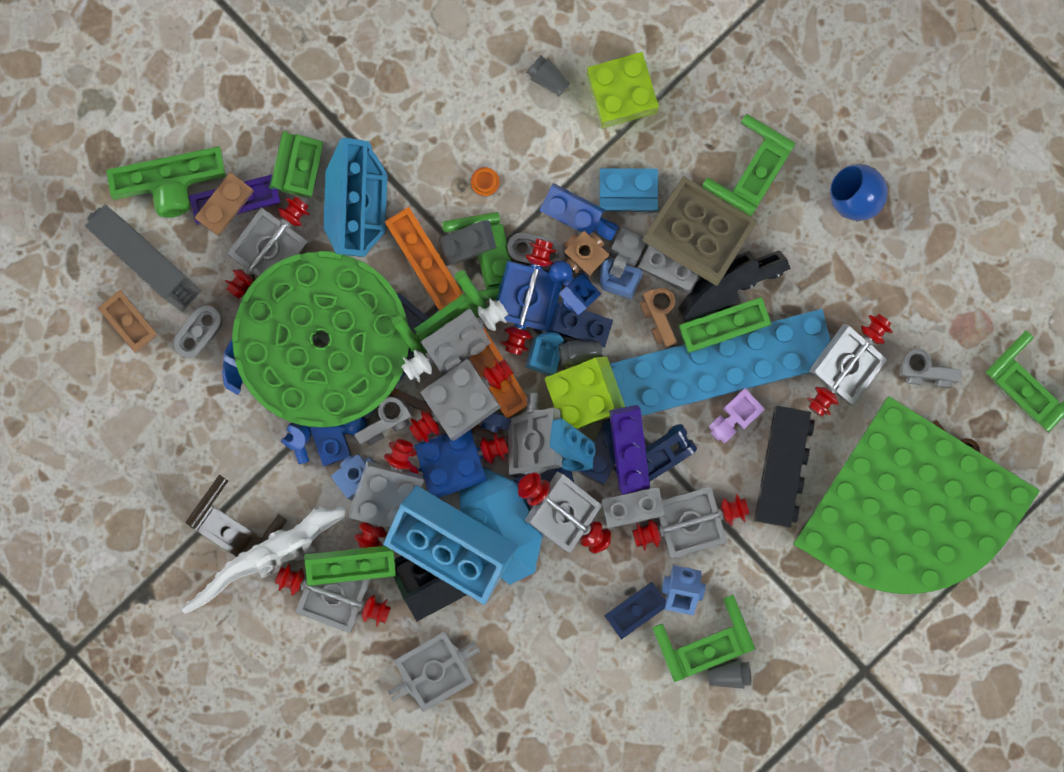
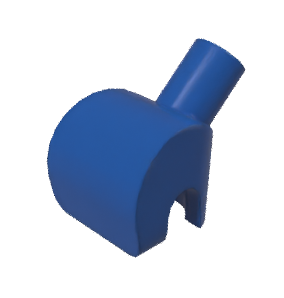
(300, 437)

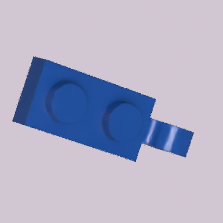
(577, 212)

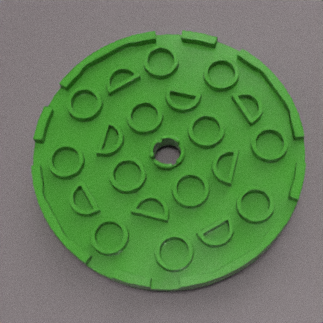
(277, 331)

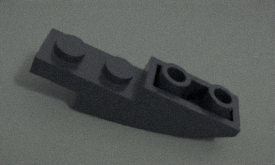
(741, 275)

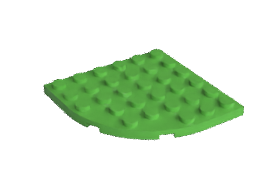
(914, 507)

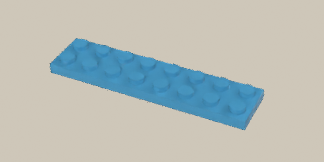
(751, 360)

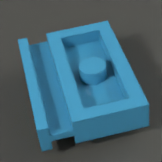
(629, 190)

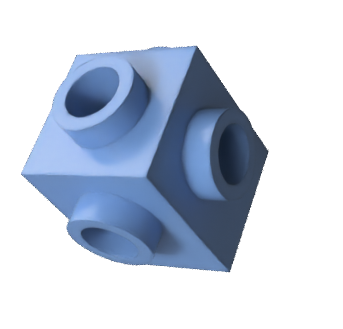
(350, 474)
(683, 590)

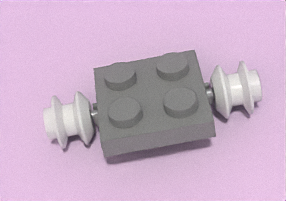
(455, 341)

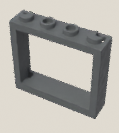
(142, 257)

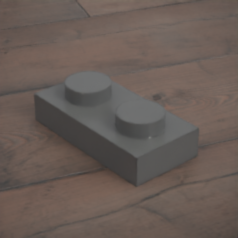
(467, 243)

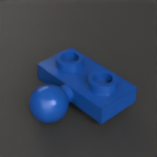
(578, 292)
(332, 440)

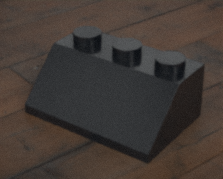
(423, 590)

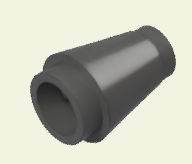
(547, 75)
(577, 352)
(731, 675)

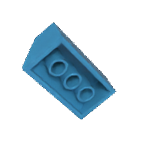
(450, 544)

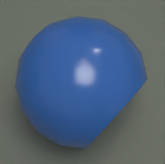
(858, 192)

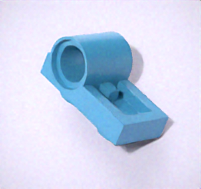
(572, 445)

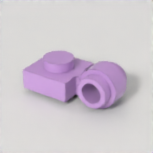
(741, 410)

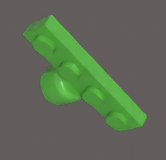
(167, 179)

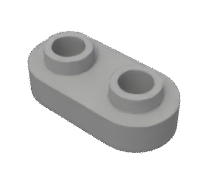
(525, 238)
(197, 331)

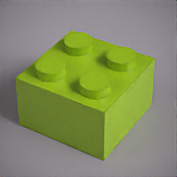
(622, 90)
(585, 392)

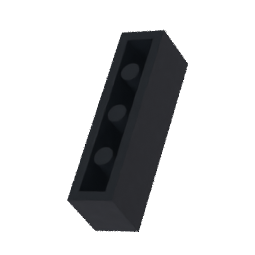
(783, 467)

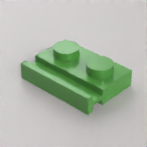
(296, 164)

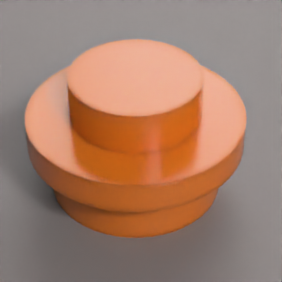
(485, 181)

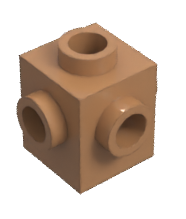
(586, 264)

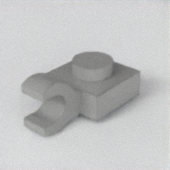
(626, 250)

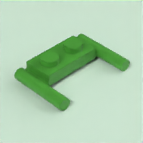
(759, 172)
(491, 262)
(442, 317)
(1024, 388)
(708, 650)

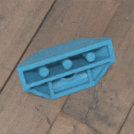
(355, 198)
(503, 511)

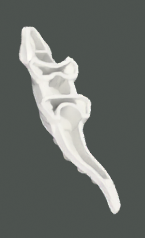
(271, 554)

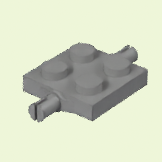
(530, 440)
(434, 671)

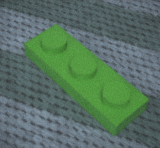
(724, 325)
(349, 565)

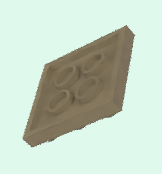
(699, 230)

